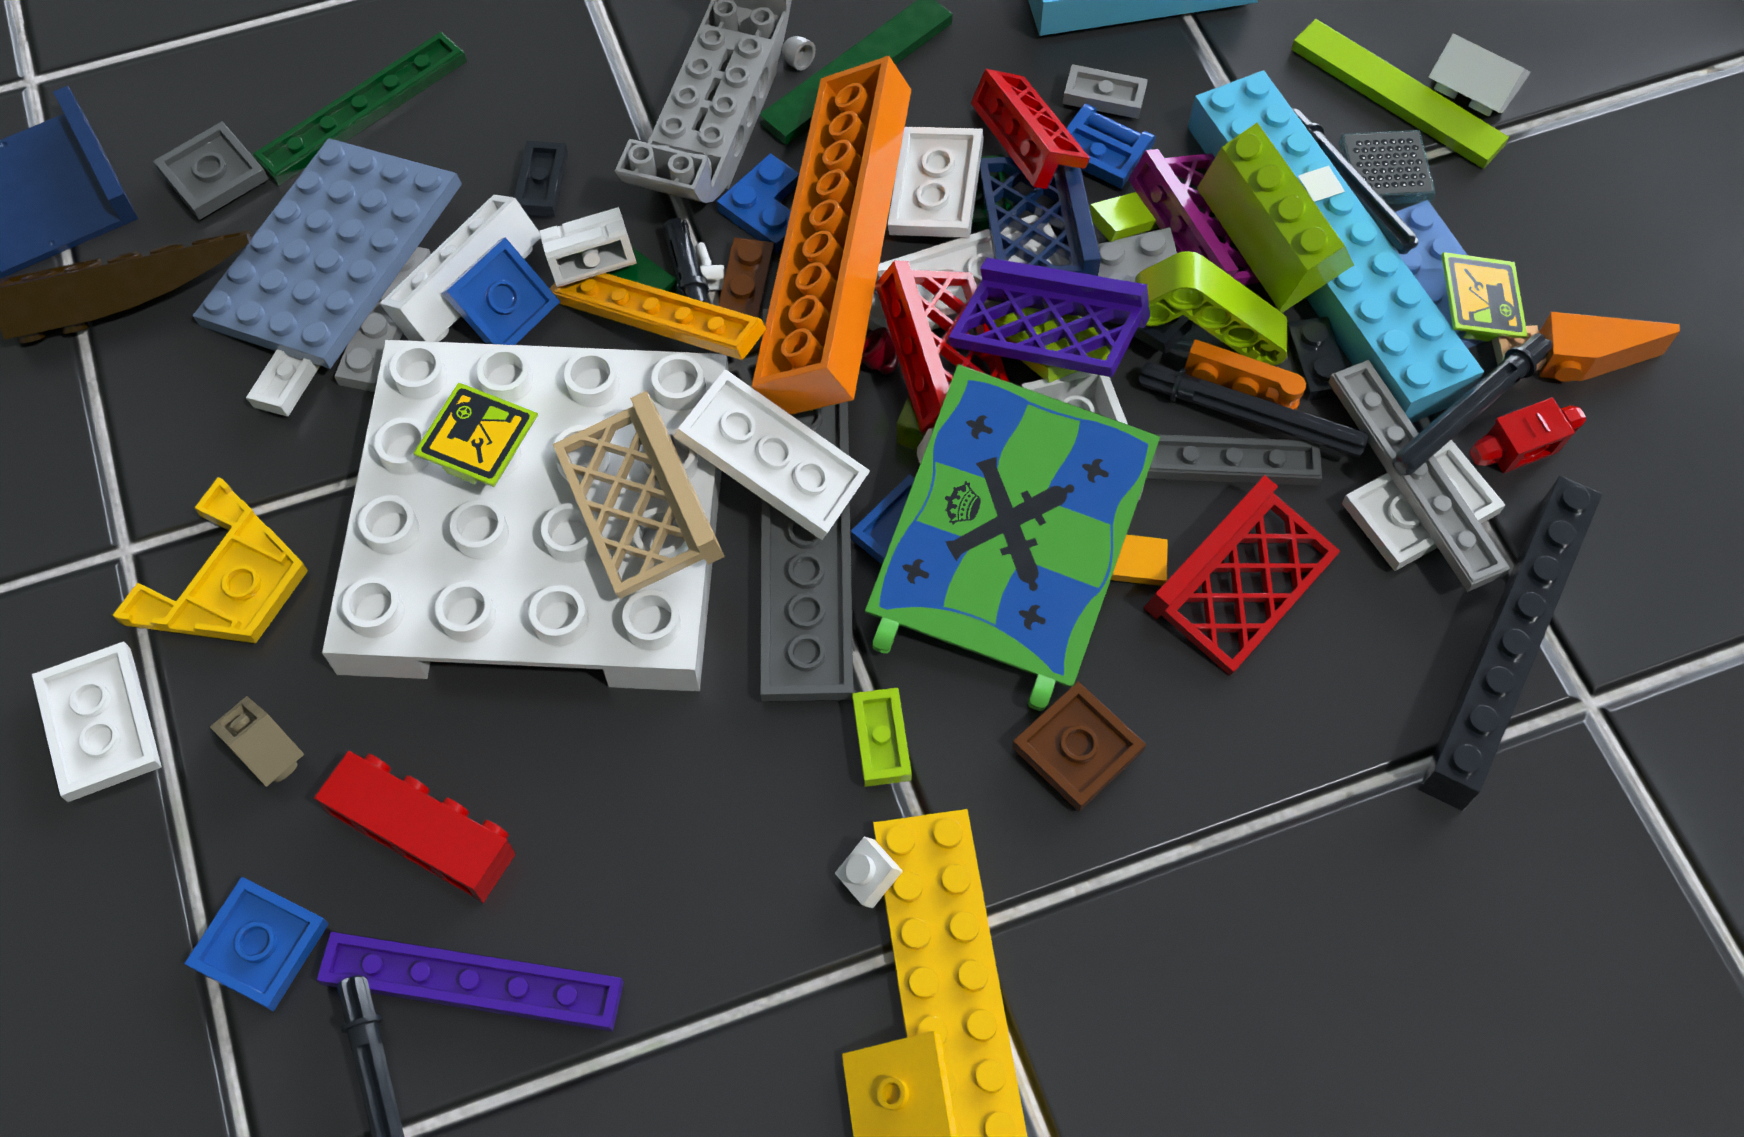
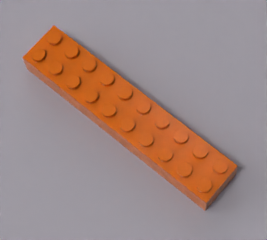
(834, 240)

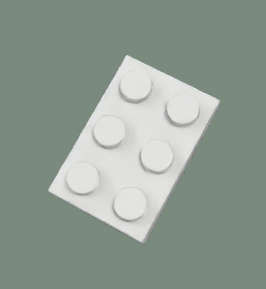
(936, 182)
(1393, 524)
(96, 721)

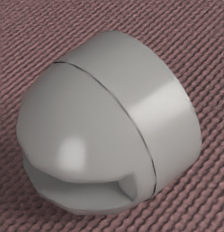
(798, 52)

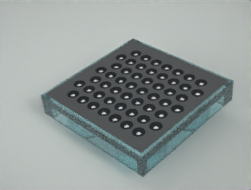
(1391, 164)

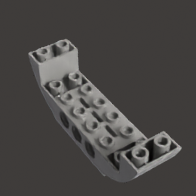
(711, 102)

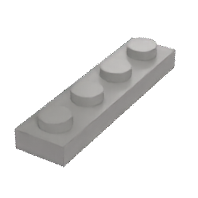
(364, 352)

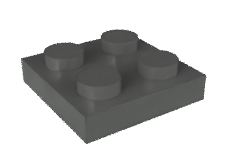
(210, 170)

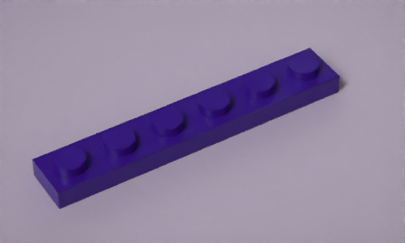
(474, 981)

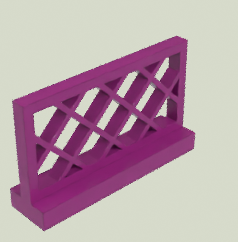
(1175, 207)

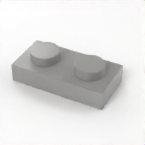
(1105, 91)

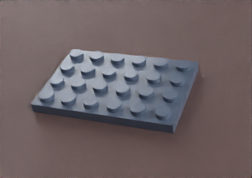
(328, 252)

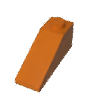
(1598, 345)

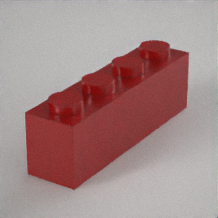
(416, 825)

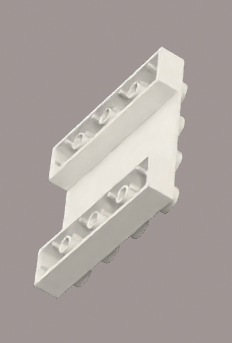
(512, 567)

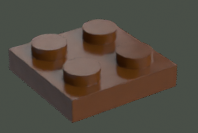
(1078, 746)

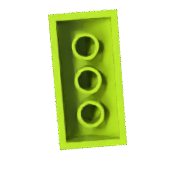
(1272, 219)

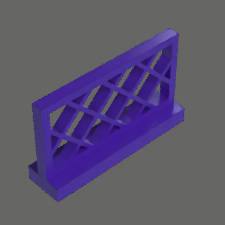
(1055, 294)

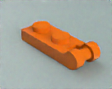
(1245, 374)

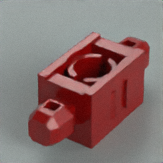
(1528, 435)

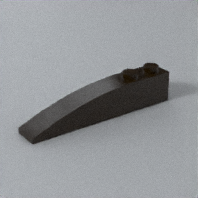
(89, 290)

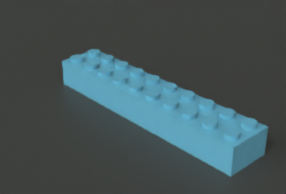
(1377, 303)

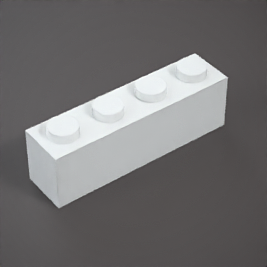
(418, 300)

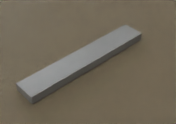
(1428, 488)

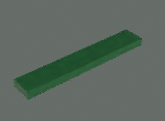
(895, 38)
(360, 106)

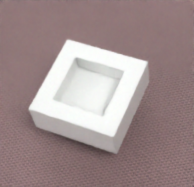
(868, 872)

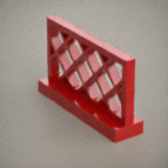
(916, 343)
(1215, 549)

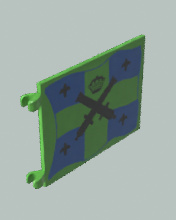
(1012, 528)

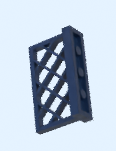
(1073, 218)

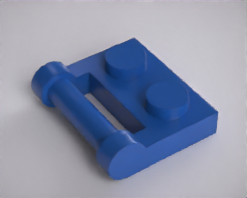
(1108, 155)

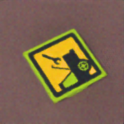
(1483, 297)
(475, 435)

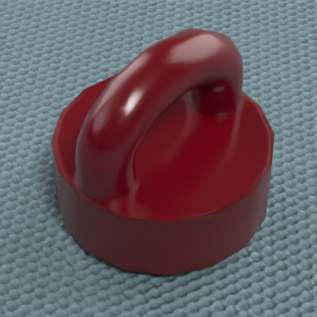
(878, 350)

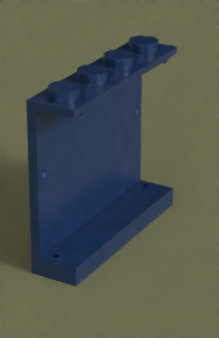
(56, 189)

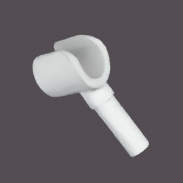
(712, 273)

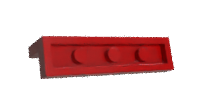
(1026, 127)

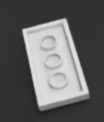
(772, 454)

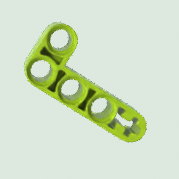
(1216, 302)

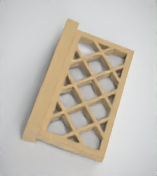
(675, 490)

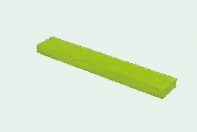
(1400, 93)

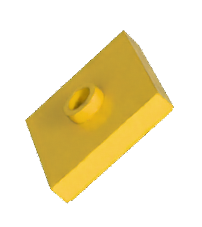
(900, 1089)

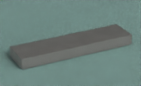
(1236, 460)

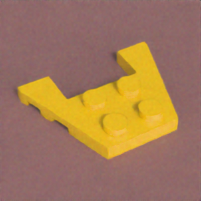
(235, 588)

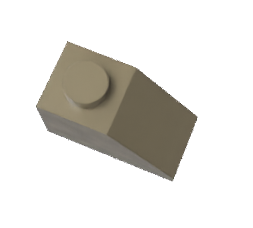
(258, 741)

